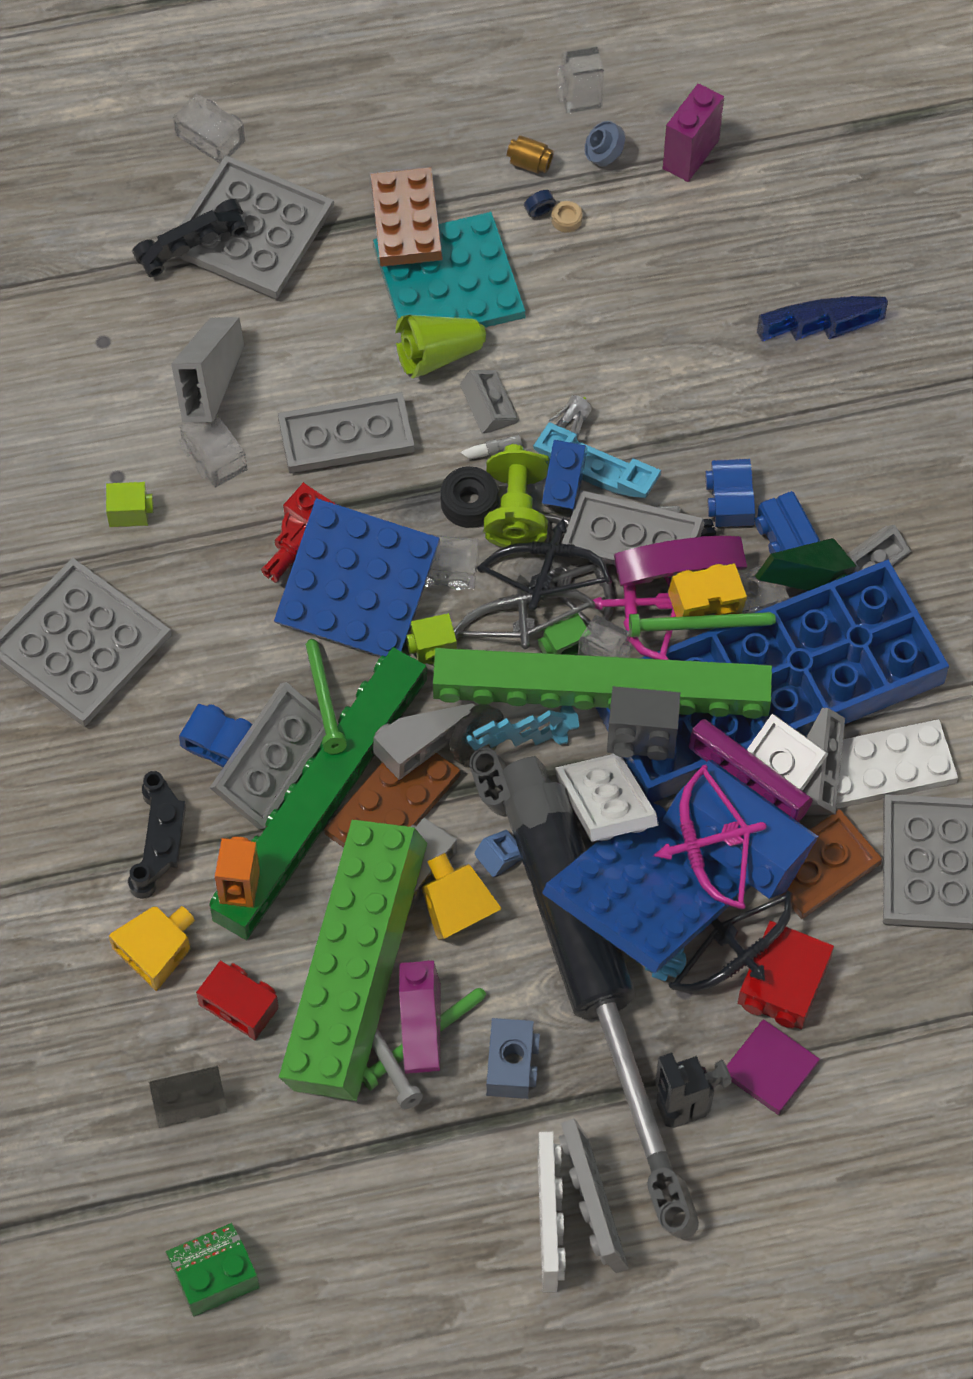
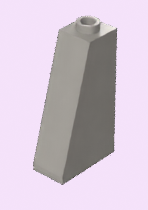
(207, 367)

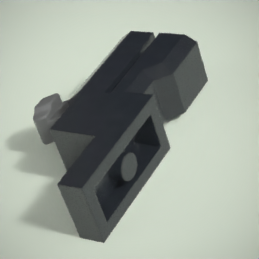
(687, 1087)

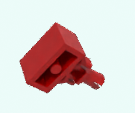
(296, 515)

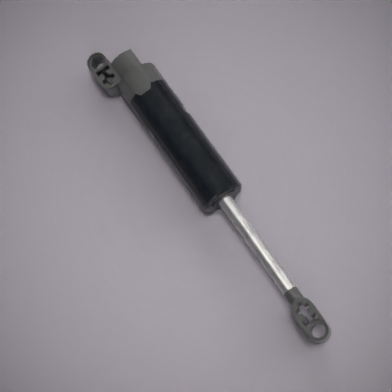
(587, 962)

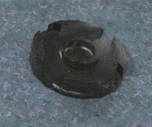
(481, 715)

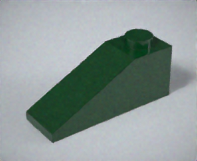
(807, 565)

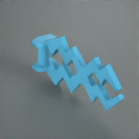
(557, 730)

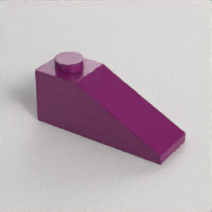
(420, 1016)

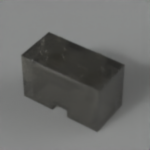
(188, 1096)

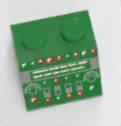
(213, 1269)

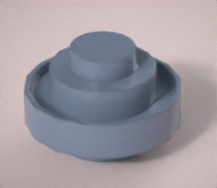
(604, 143)

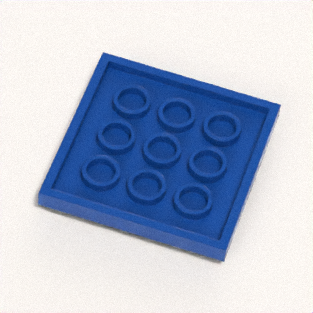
(356, 579)

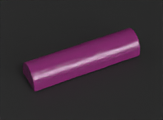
(715, 745)

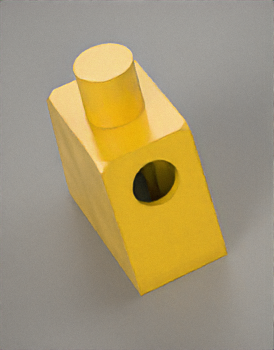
(456, 897)
(153, 943)

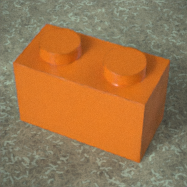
(237, 872)

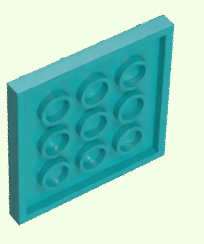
(467, 282)

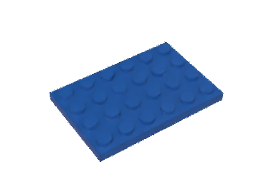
(641, 900)

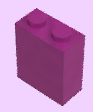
(693, 132)

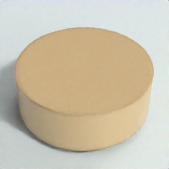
(566, 216)

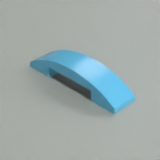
(602, 469)

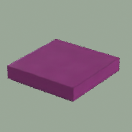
(771, 1066)

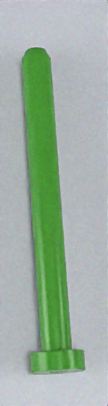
(639, 625)
(333, 741)
(447, 1018)

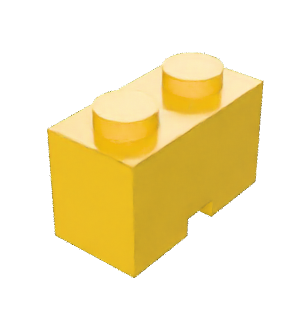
(707, 591)

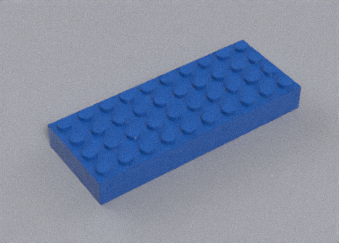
(833, 647)

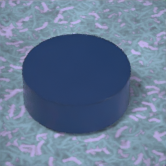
(539, 203)

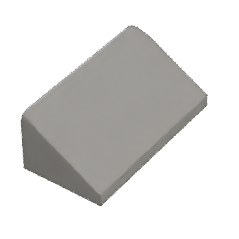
(488, 400)
(881, 546)

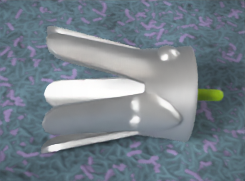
(576, 409)

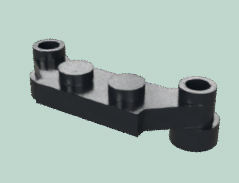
(188, 235)
(162, 835)

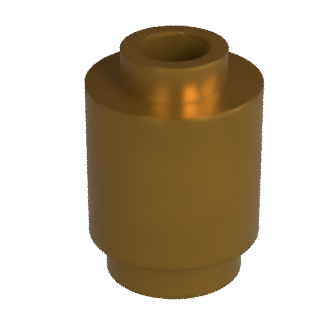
(530, 154)

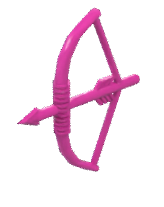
(730, 835)

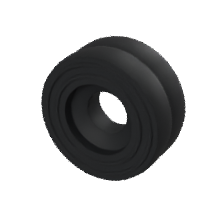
(463, 480)

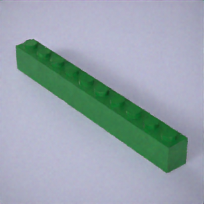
(324, 786)

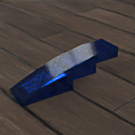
(832, 315)

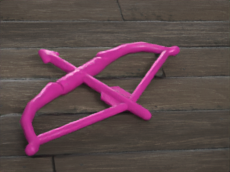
(630, 603)

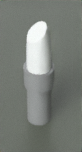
(490, 447)

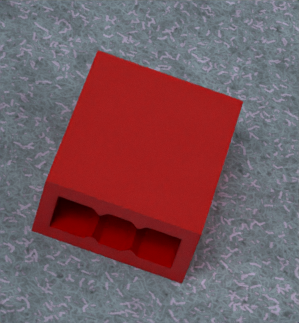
(792, 978)

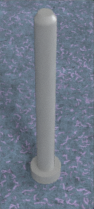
(408, 1095)

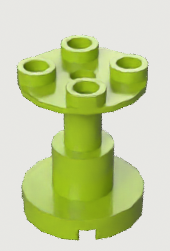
(516, 519)

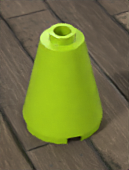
(436, 341)

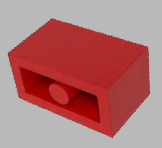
(238, 999)

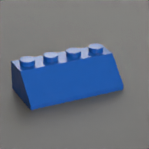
(772, 853)

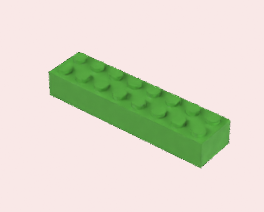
(353, 960)

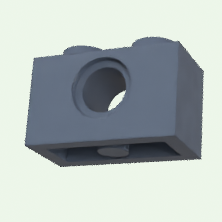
(507, 1038)

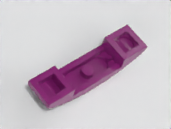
(672, 557)

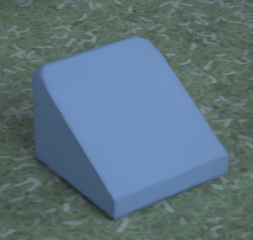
(498, 852)

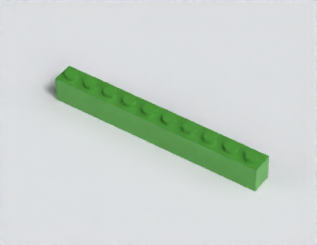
(588, 681)

